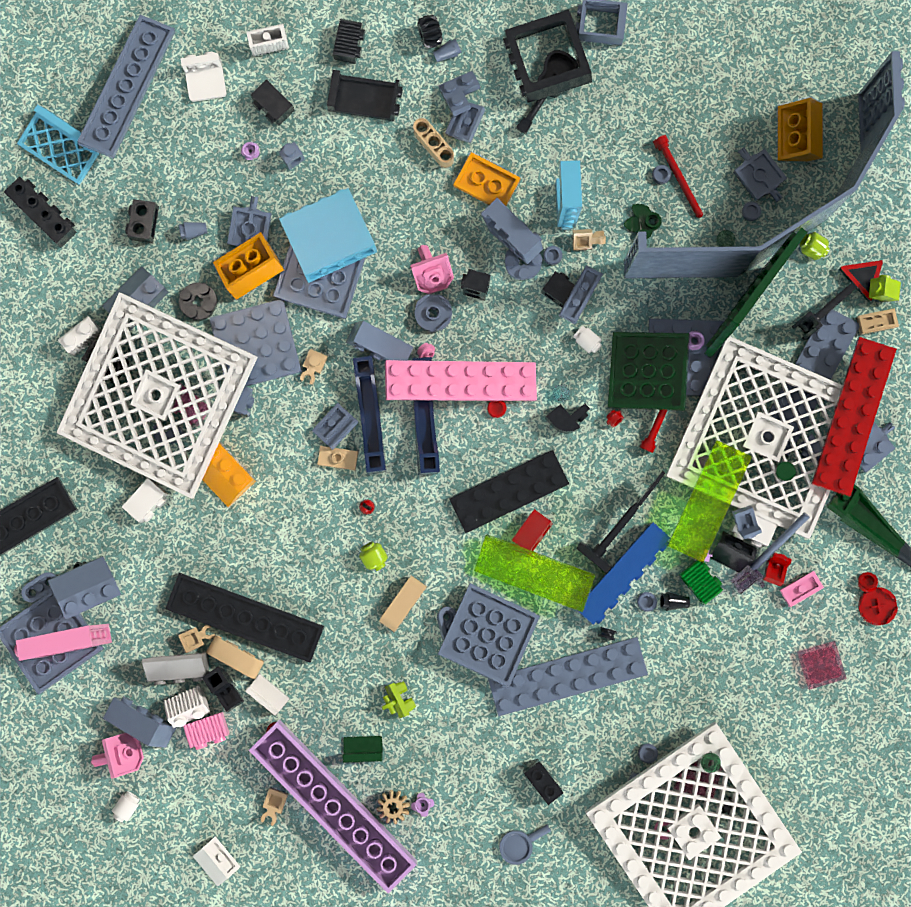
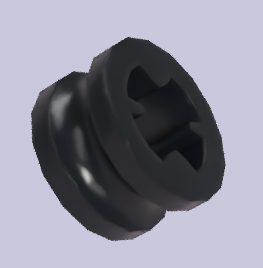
(607, 633)

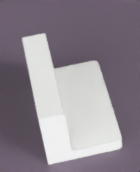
(267, 694)
(216, 861)

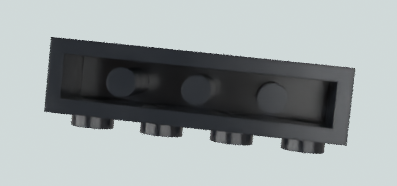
(40, 212)

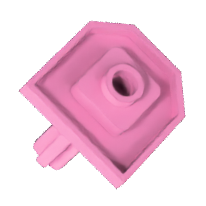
(432, 272)
(121, 754)

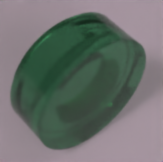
(725, 239)

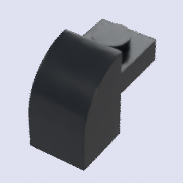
(564, 422)
(224, 688)

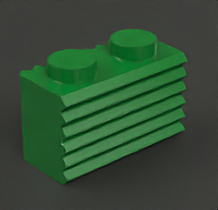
(701, 582)

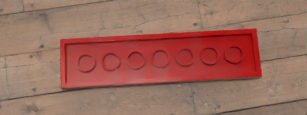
(854, 416)

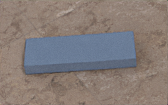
(580, 294)

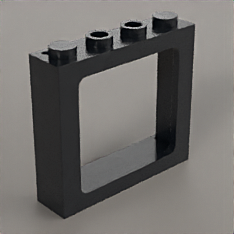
(555, 84)

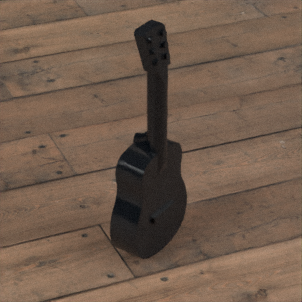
(555, 64)

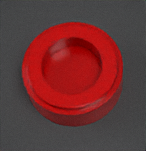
(496, 408)
(867, 582)

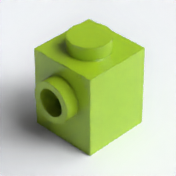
(884, 289)

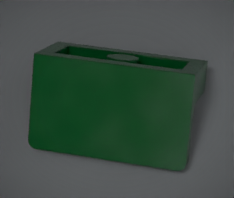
(362, 749)

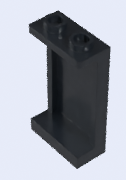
(364, 97)

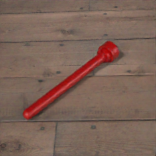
(662, 144)
(649, 443)

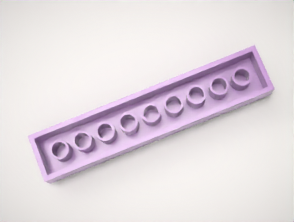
(333, 806)

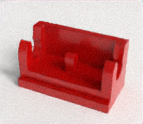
(532, 531)

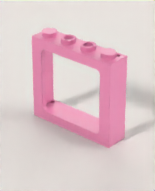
(62, 641)

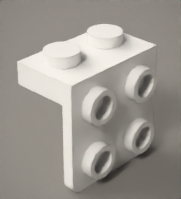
(204, 76)

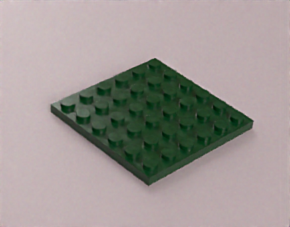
(754, 291)

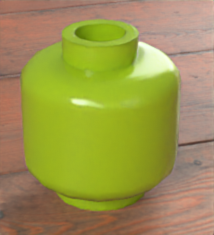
(814, 246)
(373, 556)

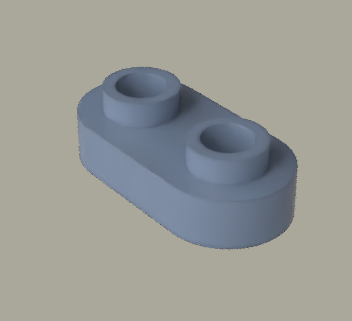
(40, 586)
(443, 624)

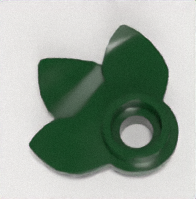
(640, 220)

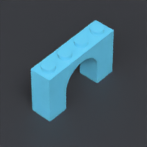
(568, 194)

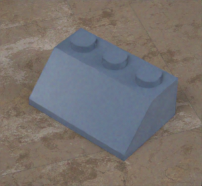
(141, 287)
(84, 587)

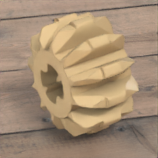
(400, 805)

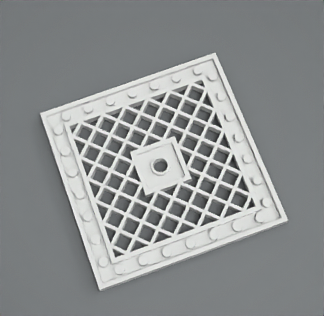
(102, 359)
(786, 372)
(663, 771)

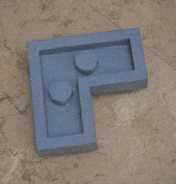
(455, 91)

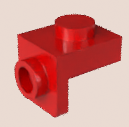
(776, 569)

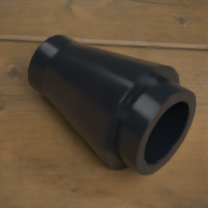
(672, 601)

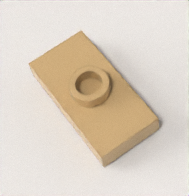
(877, 321)
(337, 458)

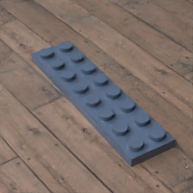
(126, 86)
(821, 356)
(570, 676)

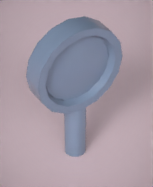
(517, 845)

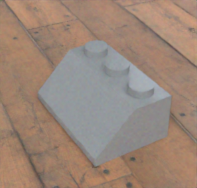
(176, 667)

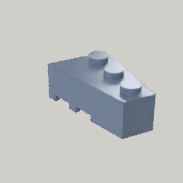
(512, 231)
(378, 343)
(139, 723)

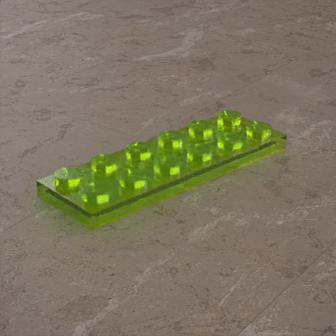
(709, 501)
(534, 573)

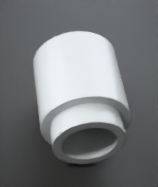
(588, 340)
(125, 806)

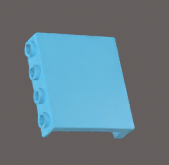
(328, 235)

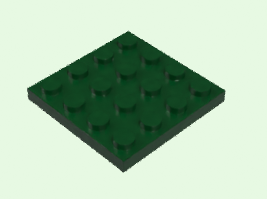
(649, 371)

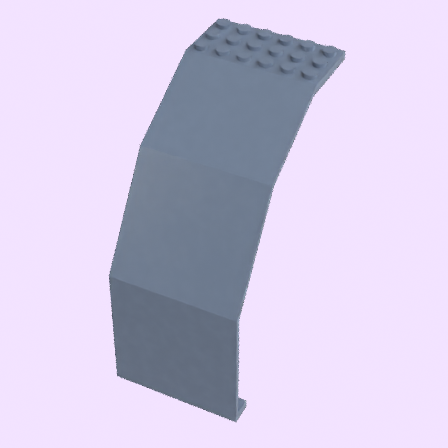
(878, 110)

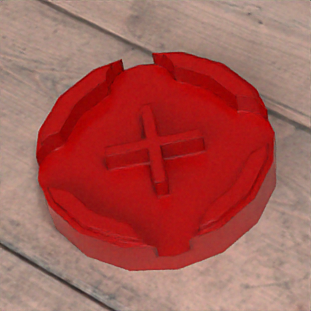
(878, 606)

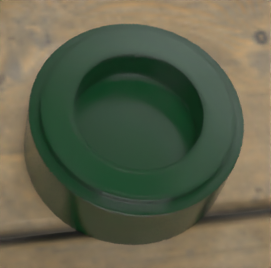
(785, 471)

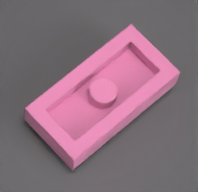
(801, 589)

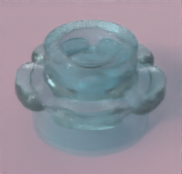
(561, 392)

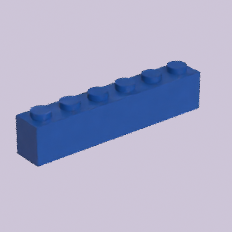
(623, 572)

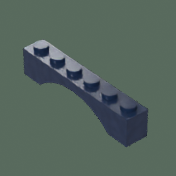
(370, 415)
(425, 434)

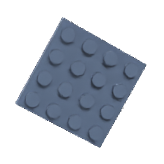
(327, 294)
(264, 333)
(698, 363)
(42, 619)
(488, 635)

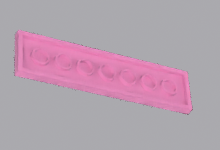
(460, 381)

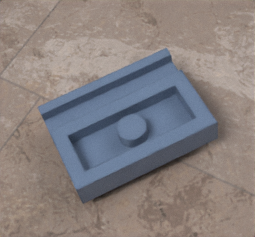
(465, 124)
(335, 426)

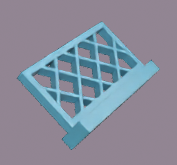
(64, 129)

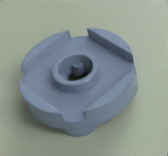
(522, 272)
(433, 302)

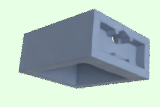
(602, 6)

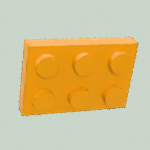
(486, 180)

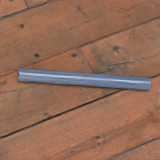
(779, 541)

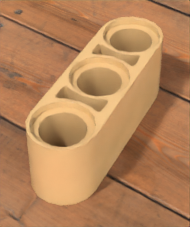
(429, 135)
(402, 603)
(234, 657)

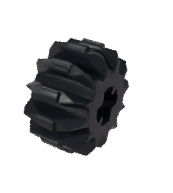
(429, 31)

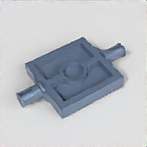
(760, 175)
(247, 223)
(877, 446)

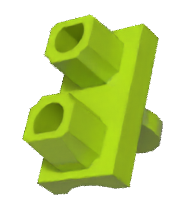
(395, 702)

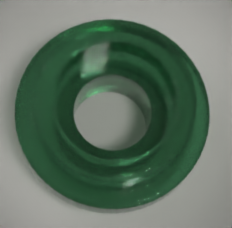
(706, 758)

